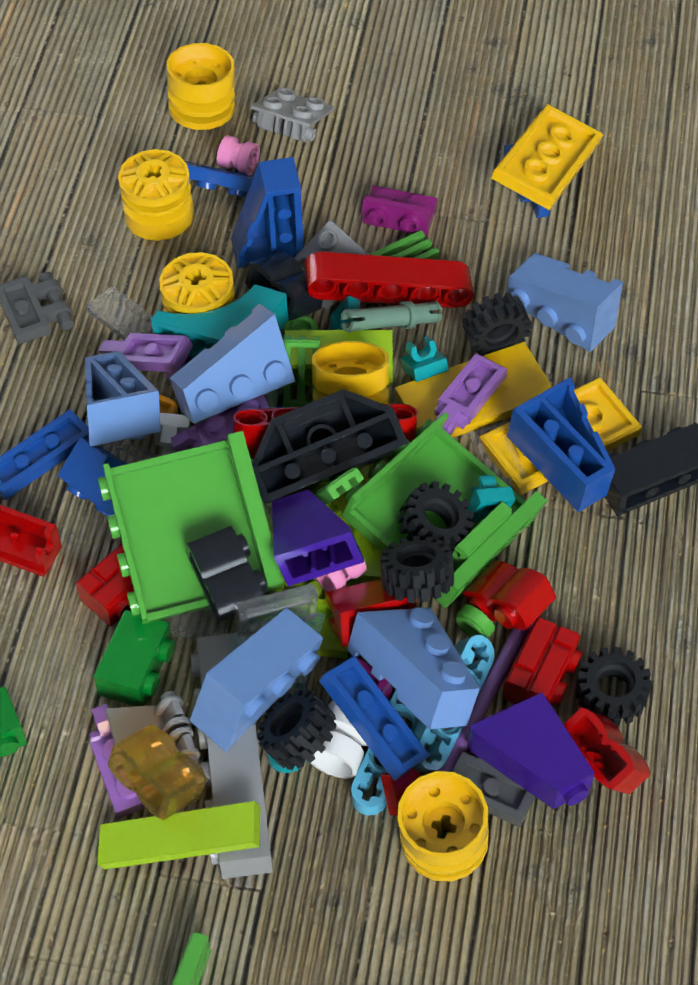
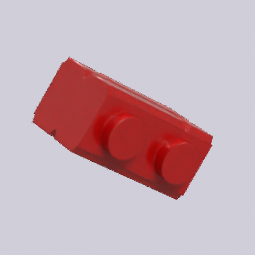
(105, 589)
(543, 663)

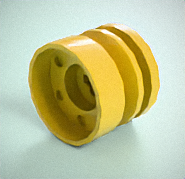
(201, 86)
(156, 194)
(196, 284)
(351, 367)
(440, 803)

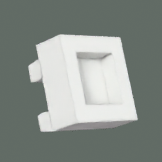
(170, 426)

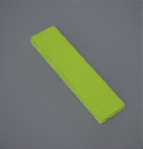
(180, 835)

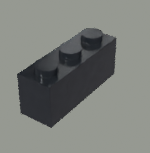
(654, 469)

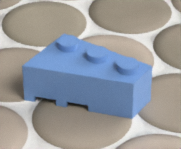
(566, 300)
(235, 369)
(119, 400)
(419, 662)
(254, 677)

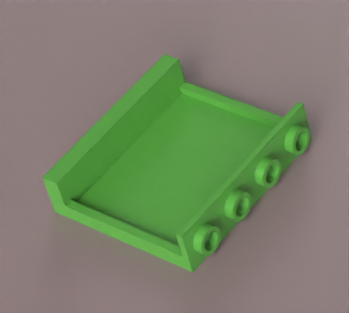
(441, 459)
(173, 502)

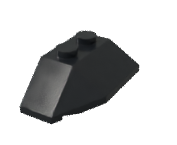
(324, 442)

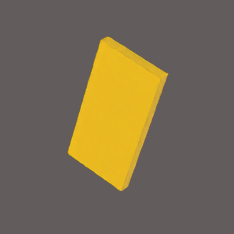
(547, 156)
(522, 383)
(605, 415)

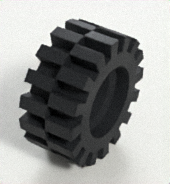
(496, 323)
(442, 503)
(417, 569)
(617, 666)
(296, 729)

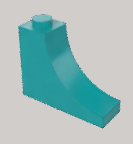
(209, 327)

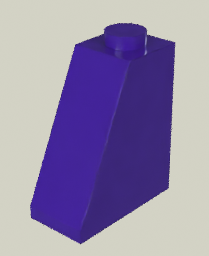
(310, 539)
(534, 752)

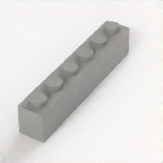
(233, 773)

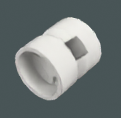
(344, 751)

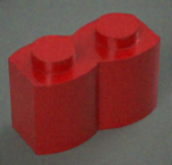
(510, 594)
(603, 745)

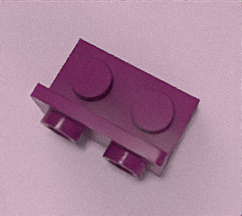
(398, 210)

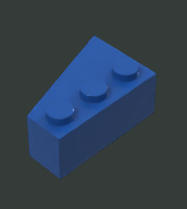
(270, 214)
(562, 444)
(84, 468)

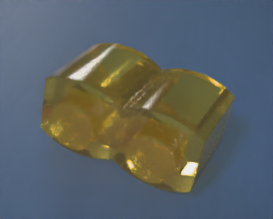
(157, 771)

